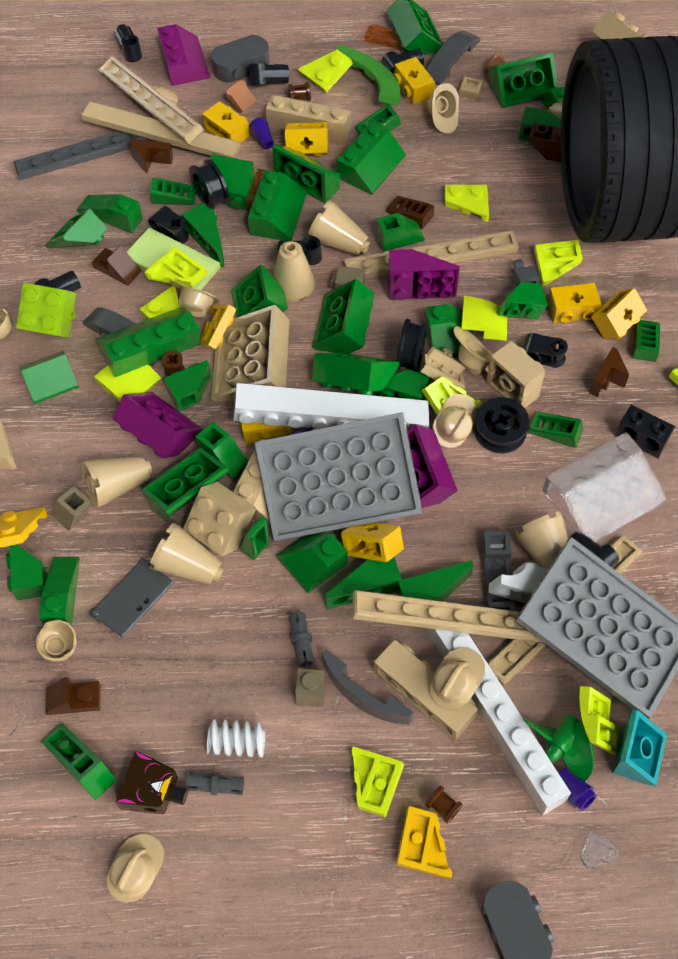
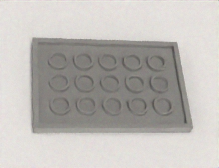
(339, 477)
(605, 627)

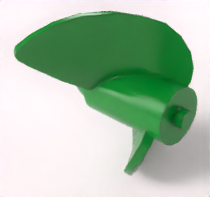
(570, 743)

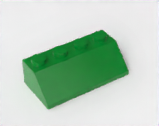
(149, 340)

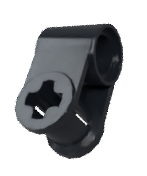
(169, 224)
(544, 349)

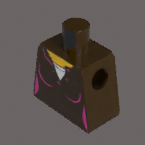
(149, 786)

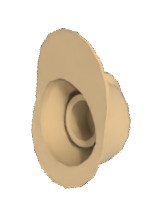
(444, 108)
(195, 300)
(471, 351)
(455, 420)
(457, 678)
(135, 867)

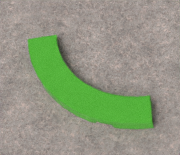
(387, 83)

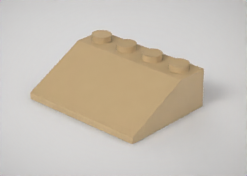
(251, 353)

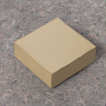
(470, 87)

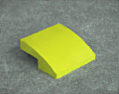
(482, 316)
(133, 382)
(596, 720)

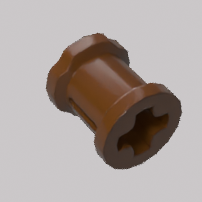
(299, 91)
(175, 362)
(444, 804)

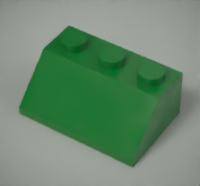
(414, 27)
(523, 79)
(370, 158)
(311, 175)
(276, 207)
(344, 318)
(352, 372)
(182, 483)

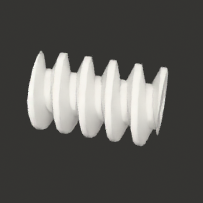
(236, 738)

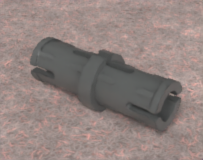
(301, 639)
(215, 783)

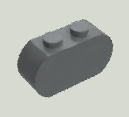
(233, 58)
(515, 922)

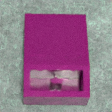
(420, 276)

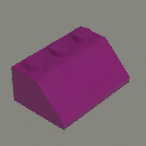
(182, 55)
(156, 423)
(430, 466)

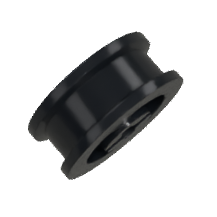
(209, 184)
(411, 345)
(501, 436)

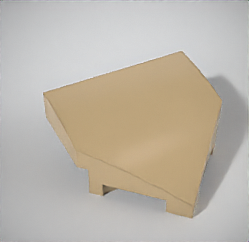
(440, 363)

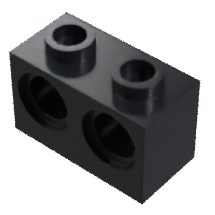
(646, 430)

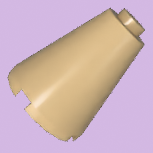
(339, 231)
(293, 272)
(113, 477)
(543, 538)
(185, 558)

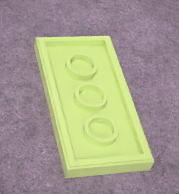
(154, 245)

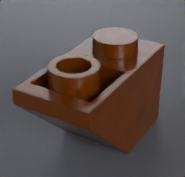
(547, 141)

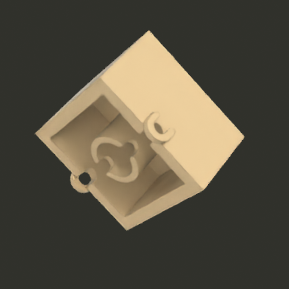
(515, 374)
(219, 518)

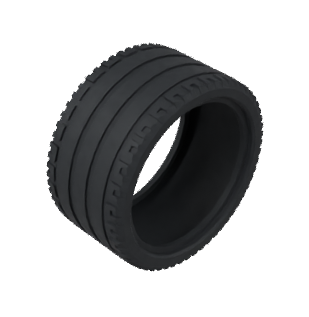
(621, 139)

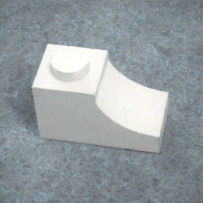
(520, 584)

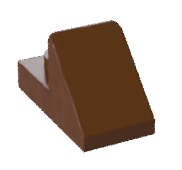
(150, 151)
(117, 265)
(612, 371)
(72, 698)

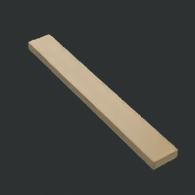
(151, 100)
(157, 131)
(449, 251)
(439, 615)
(521, 652)

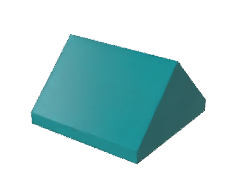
(640, 749)

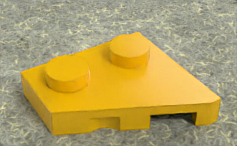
(214, 330)
(18, 525)
(422, 845)

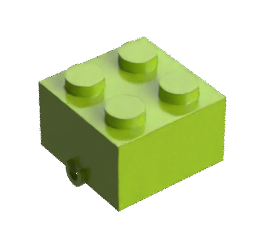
(46, 310)

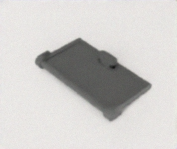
(120, 607)

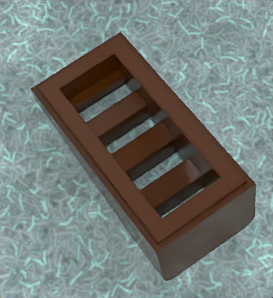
(422, 212)

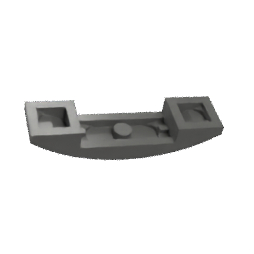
(449, 54)
(107, 321)
(497, 562)
(391, 711)

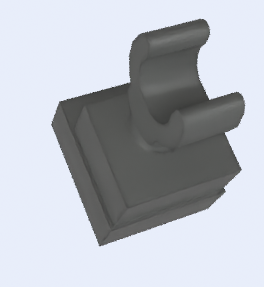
(524, 274)

